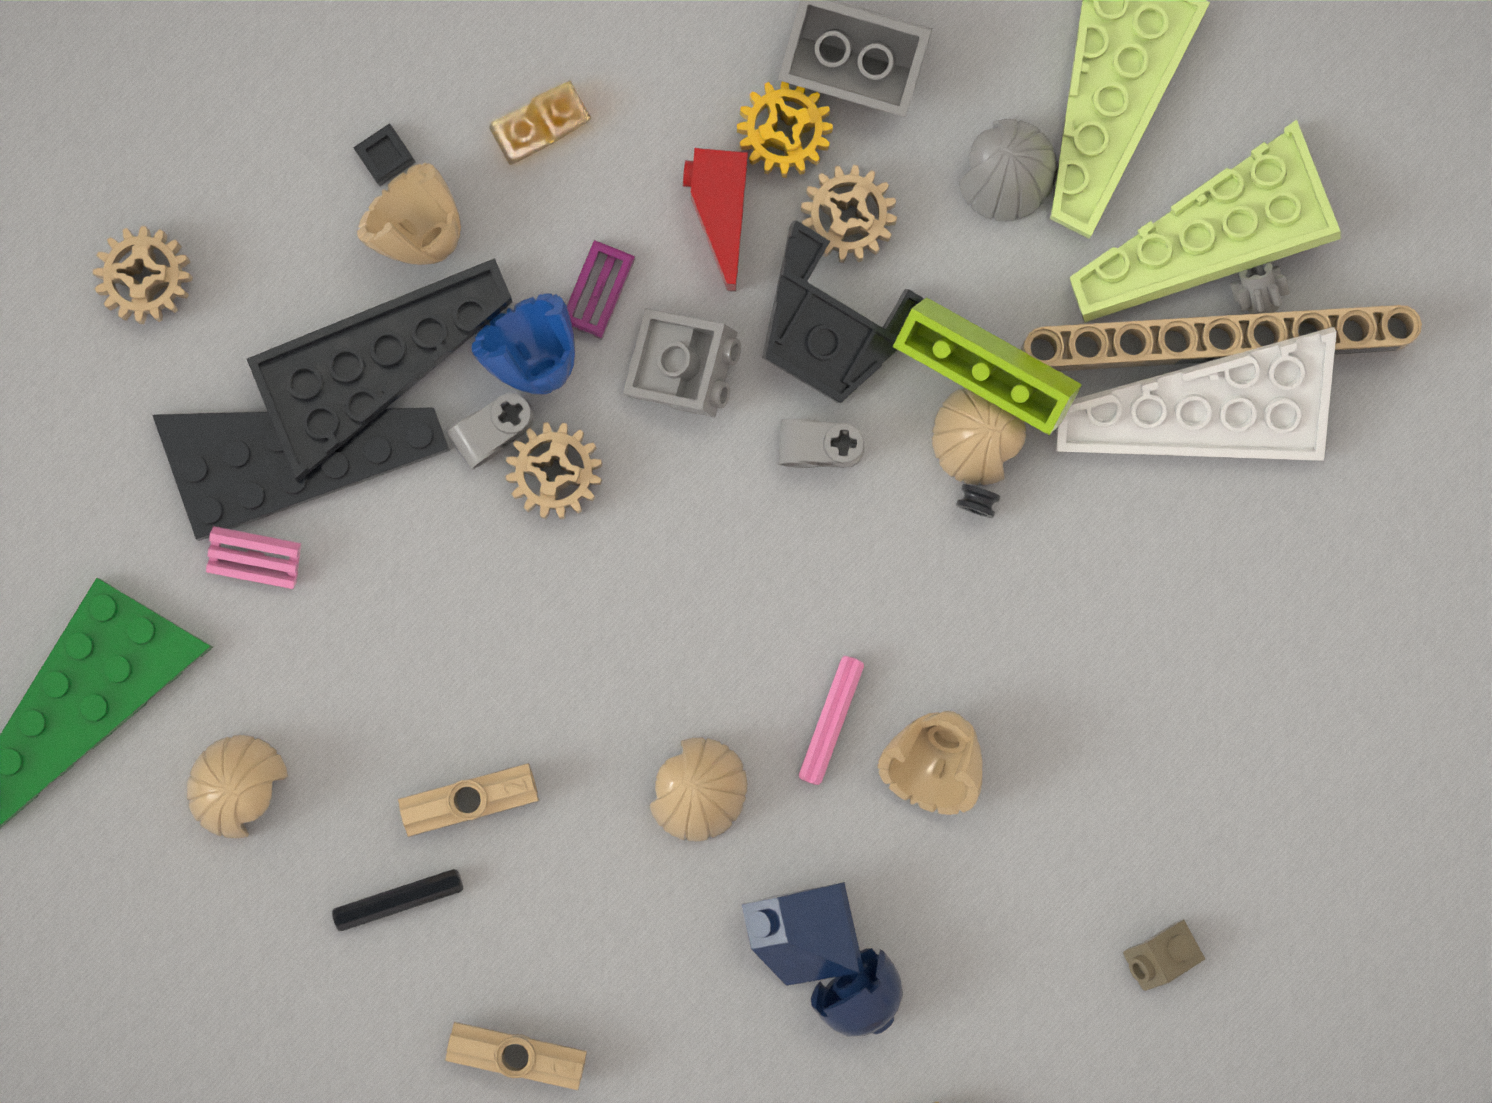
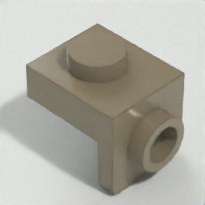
(1164, 956)

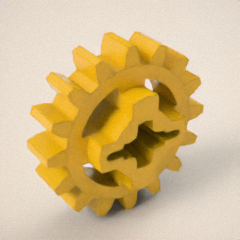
(767, 137)

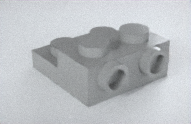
(682, 362)

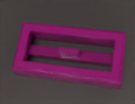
(612, 254)

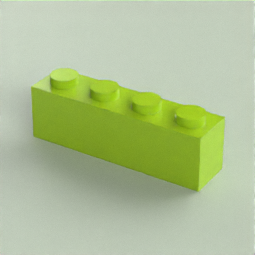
(987, 365)

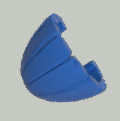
(529, 345)

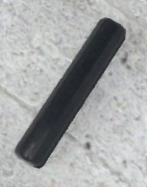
(397, 900)

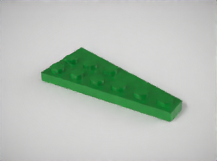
(89, 686)

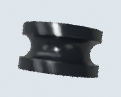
(978, 500)

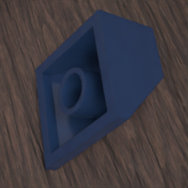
(805, 934)

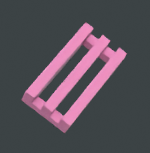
(252, 564)

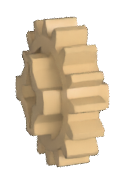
(866, 223)
(142, 294)
(559, 451)

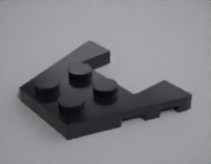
(820, 336)

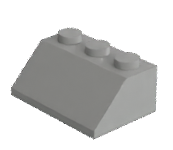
(855, 54)

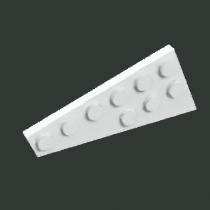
(1237, 406)

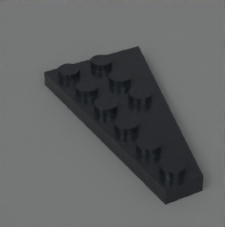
(351, 371)
(237, 472)

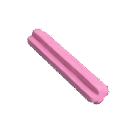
(831, 720)

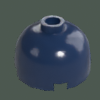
(863, 1000)

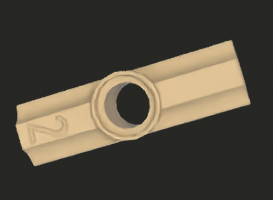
(440, 808)
(486, 1050)

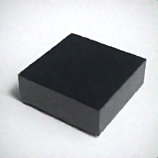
(384, 154)

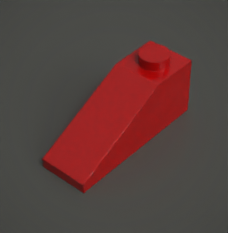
(718, 198)

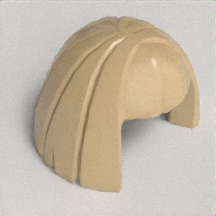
(413, 218)
(975, 438)
(935, 763)
(233, 784)
(699, 790)

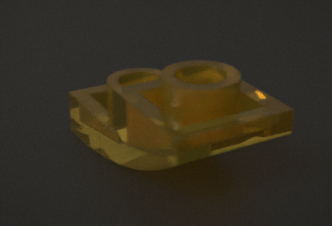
(540, 122)

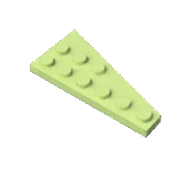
(1117, 80)
(1227, 225)

